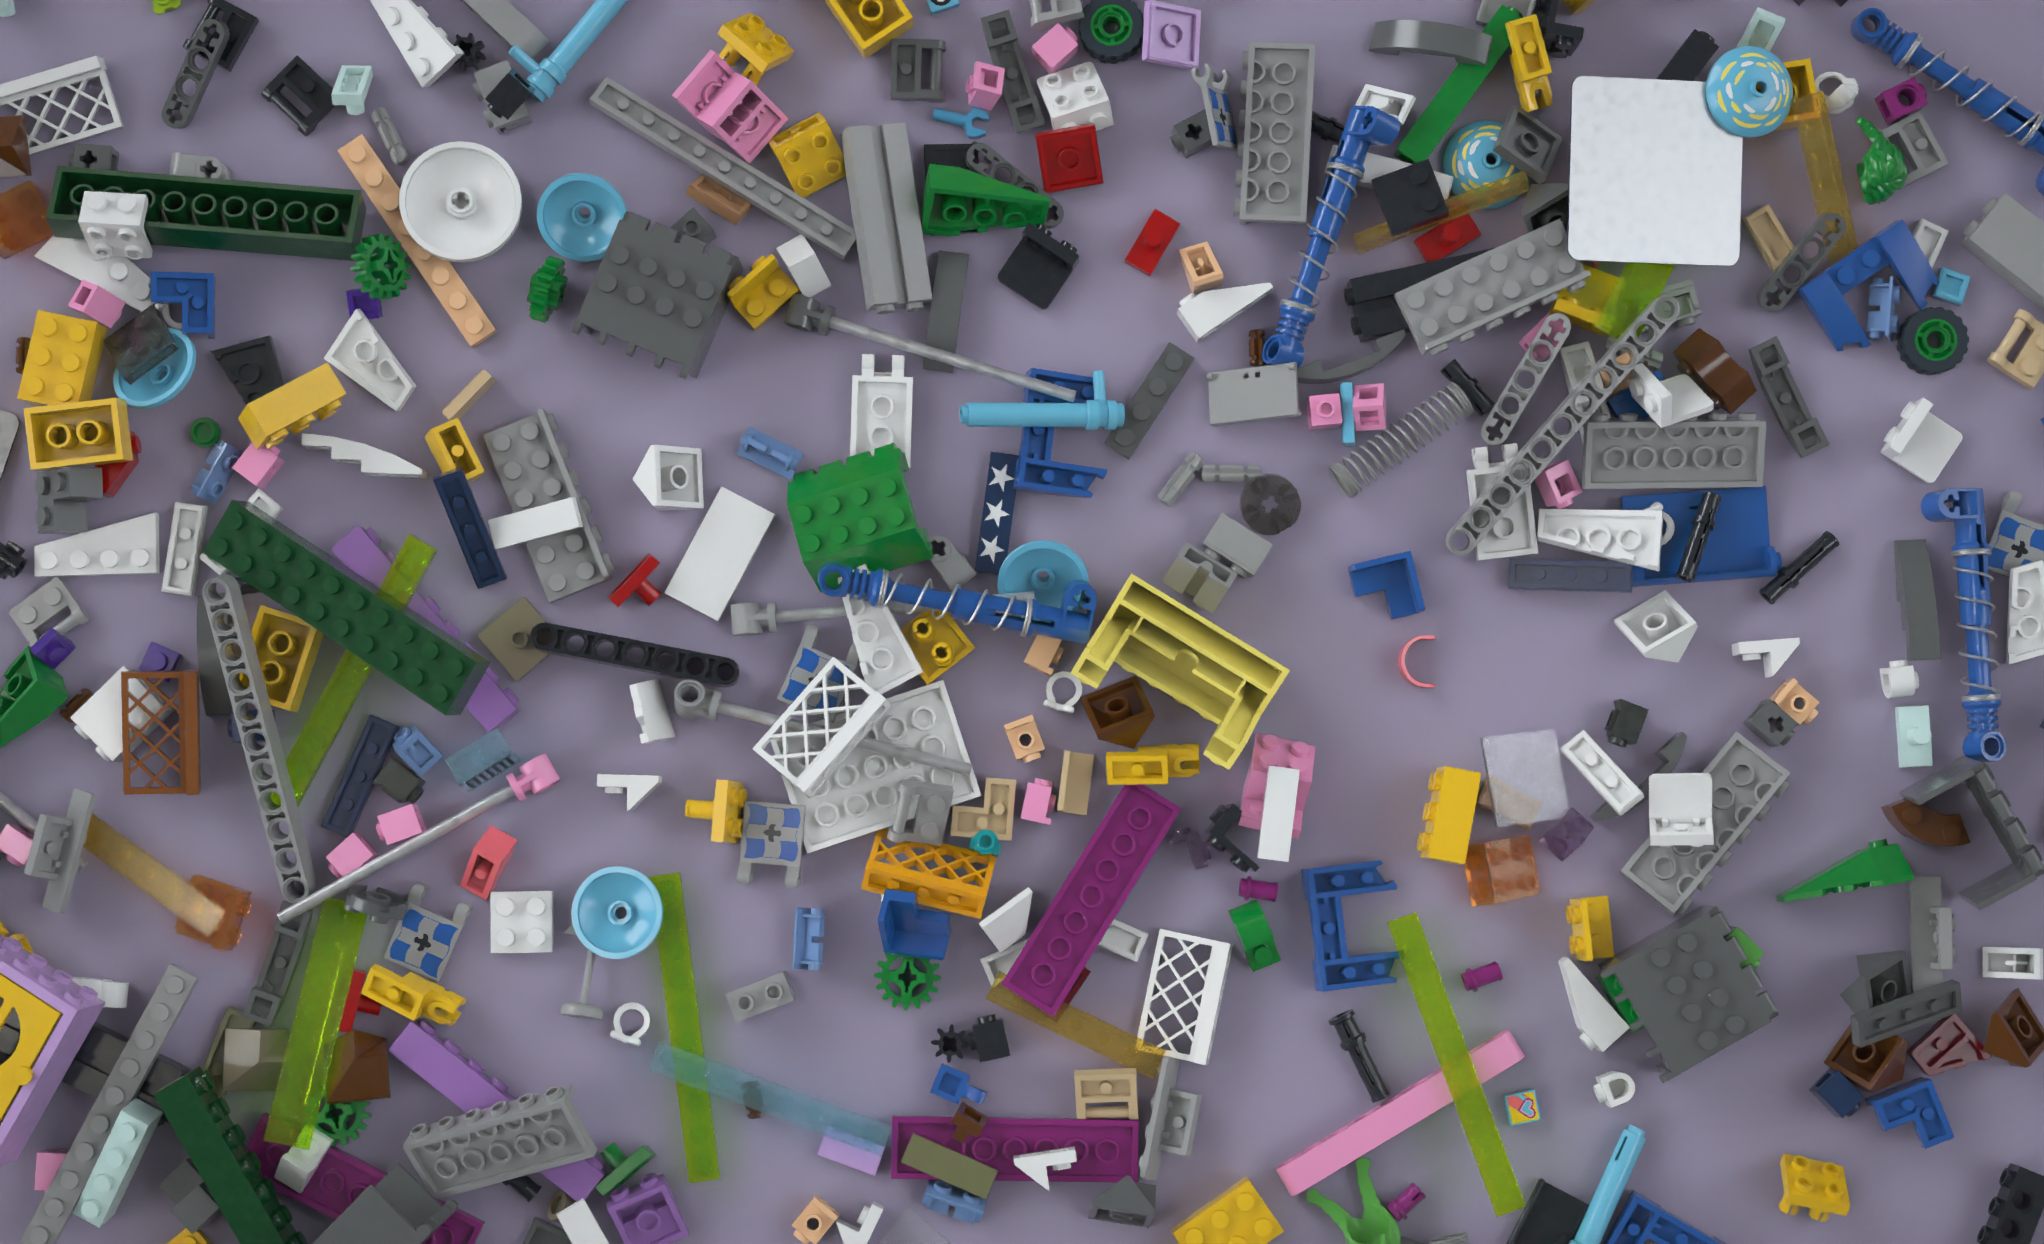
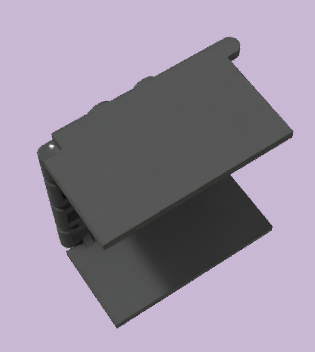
(659, 293)
(1995, 806)
(1690, 990)
(390, 1213)

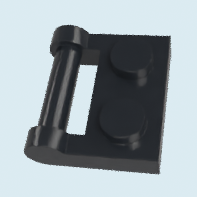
(240, 25)
(307, 87)

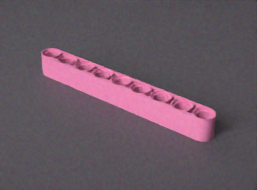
(1391, 1117)

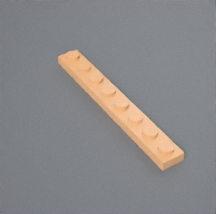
(437, 272)

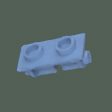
(1884, 296)
(769, 453)
(212, 484)
(808, 929)
(942, 1195)

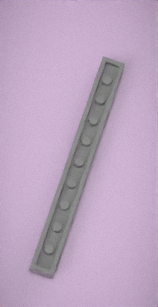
(724, 168)
(116, 1094)

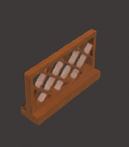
(189, 732)

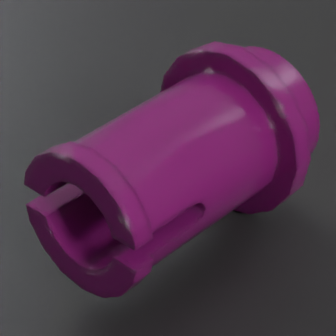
(1258, 889)
(1481, 976)
(1405, 1202)

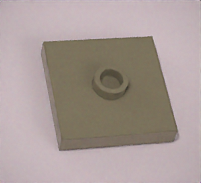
(510, 639)

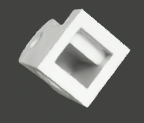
(112, 992)

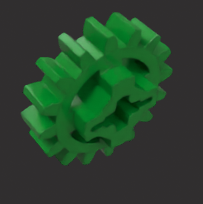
(380, 266)
(547, 289)
(893, 976)
(341, 1124)

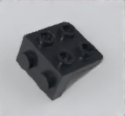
(1558, 38)
(1039, 266)
(1221, 821)

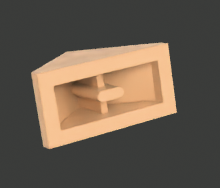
(1201, 267)

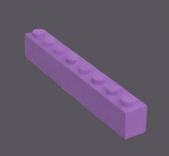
(363, 555)
(470, 1088)

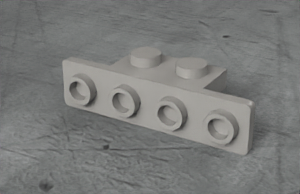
(58, 849)
(1929, 933)
(1171, 1121)

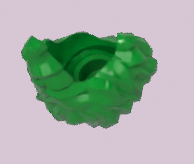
(1882, 166)

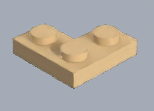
(994, 816)

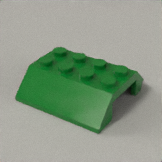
(857, 515)

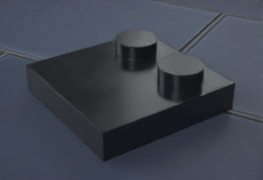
(1410, 197)

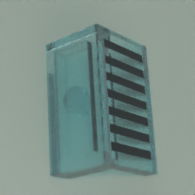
(482, 760)

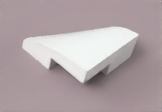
(651, 712)

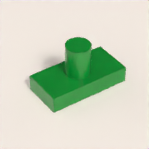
(623, 1167)

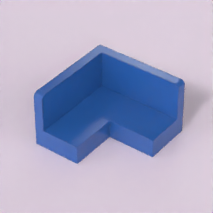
(195, 294)
(1395, 577)
(912, 930)
(1917, 1103)

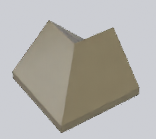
(253, 1058)

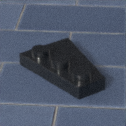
(251, 367)

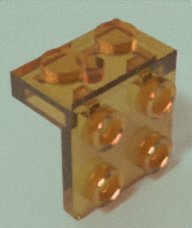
(22, 219)
(1501, 871)
(236, 905)

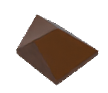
(14, 147)
(1119, 712)
(2015, 1032)
(1869, 1066)
(358, 1069)

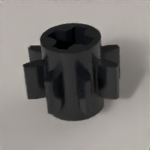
(476, 55)
(11, 560)
(949, 1052)

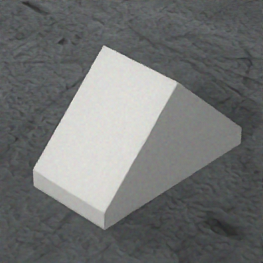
(804, 266)
(2013, 962)

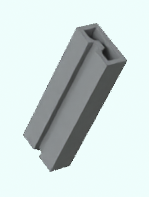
(886, 217)
(2010, 244)

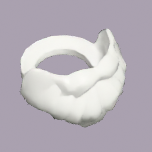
(1843, 96)

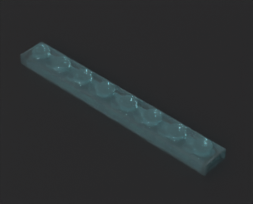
(770, 1098)

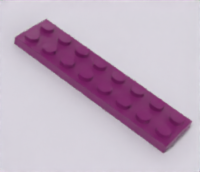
(1090, 897)
(1103, 1147)
(342, 1179)

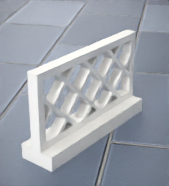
(54, 80)
(840, 745)
(1210, 1001)

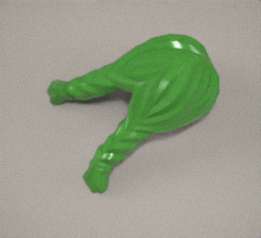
(1376, 1223)

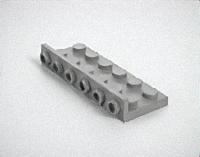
(1275, 133)
(1491, 288)
(1688, 454)
(536, 474)
(1741, 788)
(499, 1142)

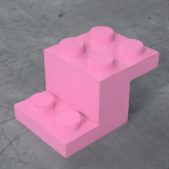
(730, 106)
(1277, 752)

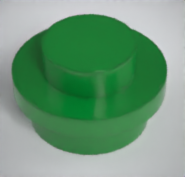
(205, 432)

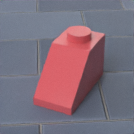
(488, 862)

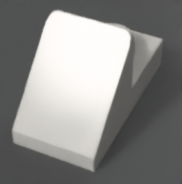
(1387, 100)
(1774, 652)
(637, 786)
(1035, 1163)
(300, 1164)
(868, 1220)

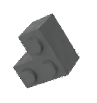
(64, 498)
(194, 1202)

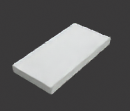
(720, 553)

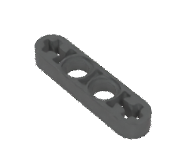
(199, 76)
(1017, 178)
(1804, 265)

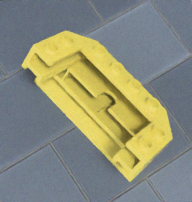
(1187, 660)

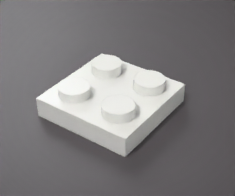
(522, 921)

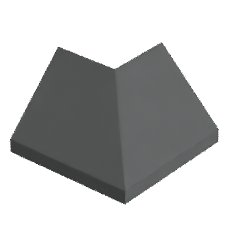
(1544, 205)
(1880, 980)
(1126, 1204)

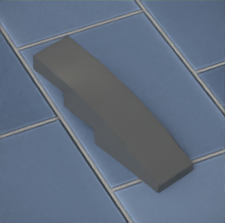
(1917, 599)

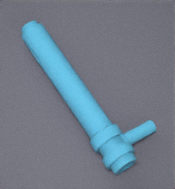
(553, 70)
(1090, 414)
(1611, 1186)

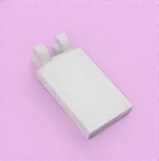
(881, 408)
(1516, 529)

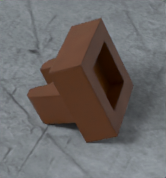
(968, 1122)

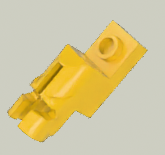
(1529, 63)
(1153, 764)
(412, 995)

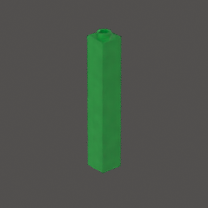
(1455, 94)

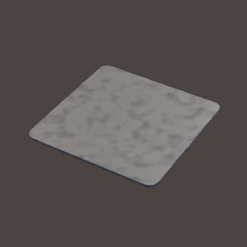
(1651, 174)

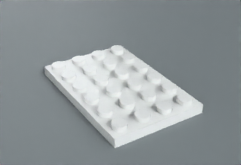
(864, 787)

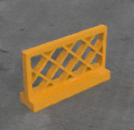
(930, 889)

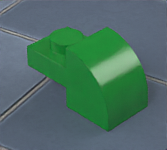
(1254, 935)

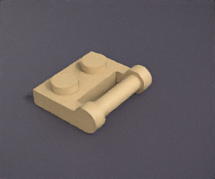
(2029, 361)
(1103, 1087)

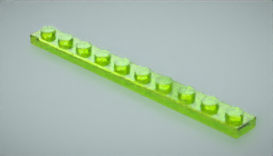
(350, 676)
(685, 1027)
(1456, 1065)

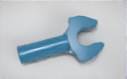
(963, 120)

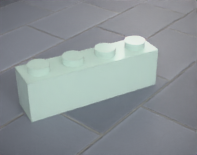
(117, 1162)

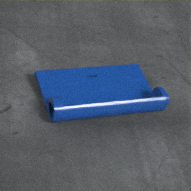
(1734, 549)

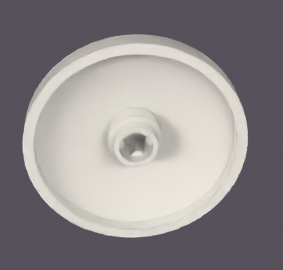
(460, 201)

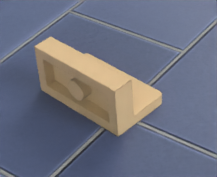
(1075, 783)

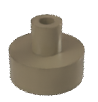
(557, 1203)

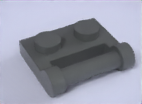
(906, 70)

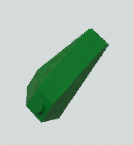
(970, 201)
(28, 695)
(1867, 867)

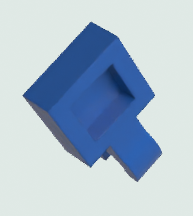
(952, 1085)

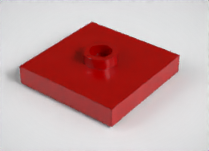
(1069, 158)

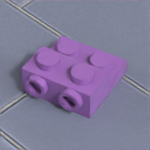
(647, 1212)

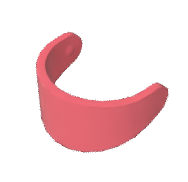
(1401, 662)

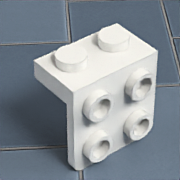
(1076, 97)
(115, 224)
(1668, 399)
(1921, 441)
(1680, 809)

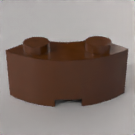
(1714, 371)
(1925, 825)

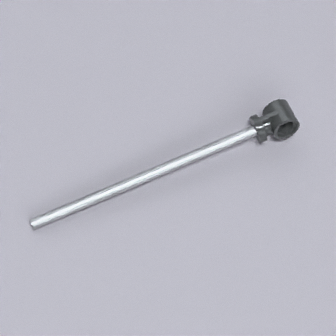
(805, 313)

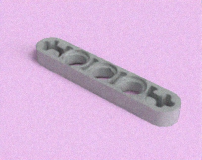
(1523, 394)

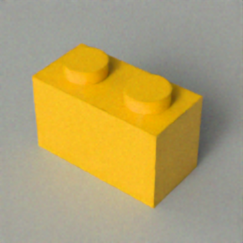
(453, 449)

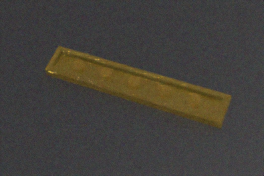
(1824, 168)
(1457, 206)
(153, 877)
(1084, 1030)

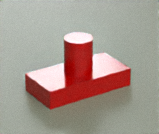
(1447, 238)
(1152, 242)
(637, 583)
(357, 1002)

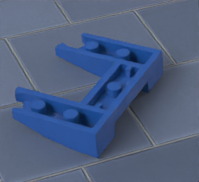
(1890, 246)
(1034, 467)
(1332, 965)
(1646, 1219)

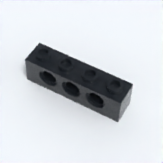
(2001, 1208)

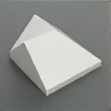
(672, 477)
(1658, 628)
(1009, 921)

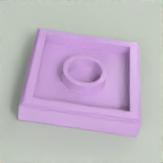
(1171, 34)

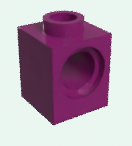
(1890, 105)

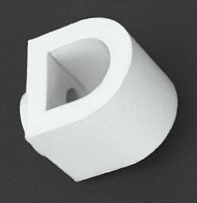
(1899, 679)
(1614, 1088)

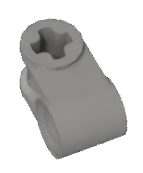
(197, 166)
(951, 566)

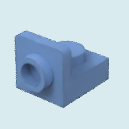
(416, 749)

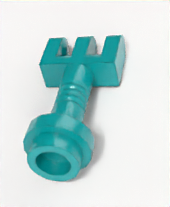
(985, 843)

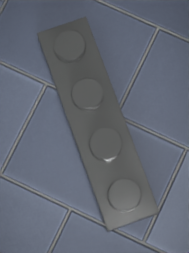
(1150, 400)
(1906, 1013)

